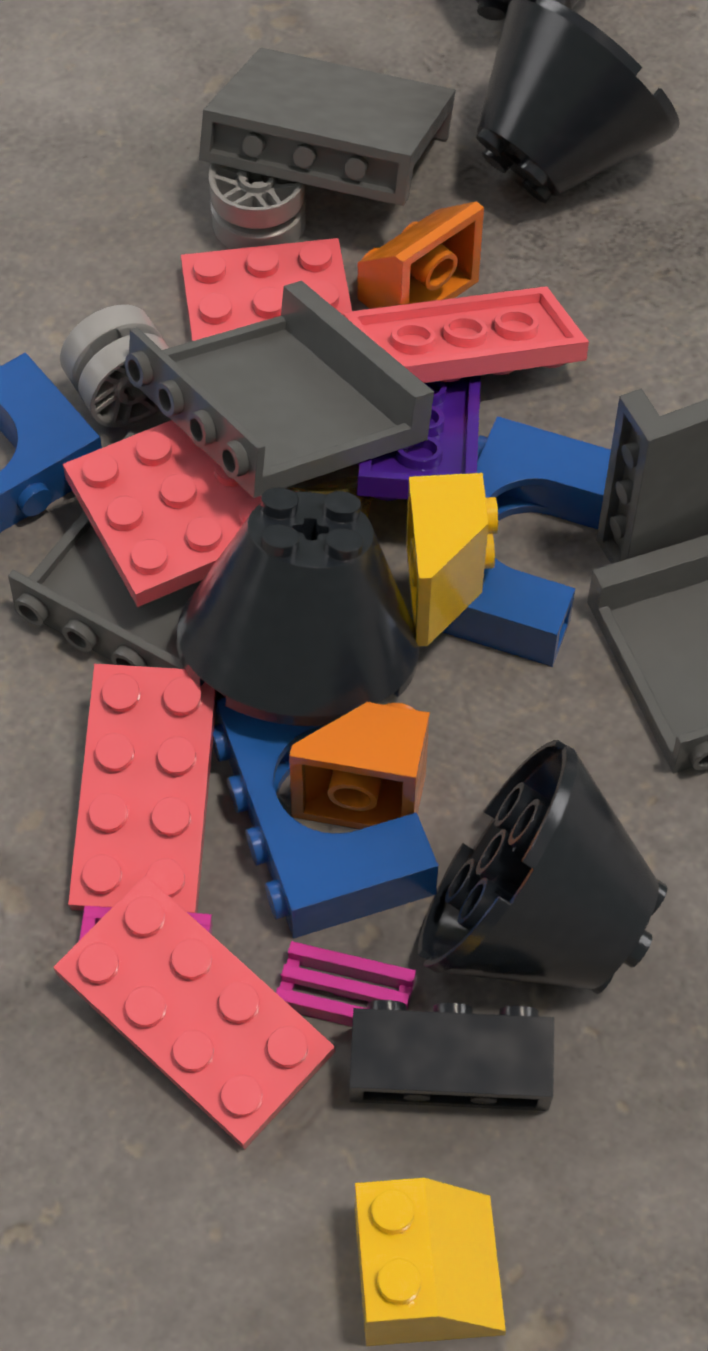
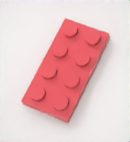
(476, 334)
(143, 785)
(195, 1011)

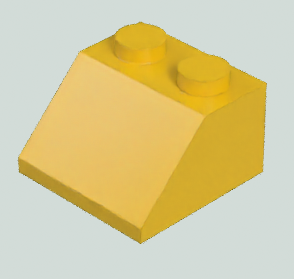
(447, 547)
(426, 1262)

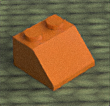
(426, 261)
(361, 767)

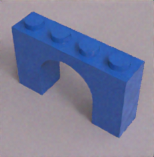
(45, 436)
(531, 474)
(316, 874)

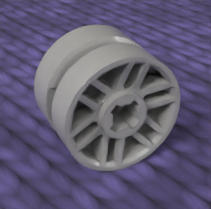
(255, 208)
(95, 364)

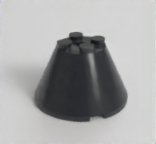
(565, 101)
(300, 614)
(547, 887)

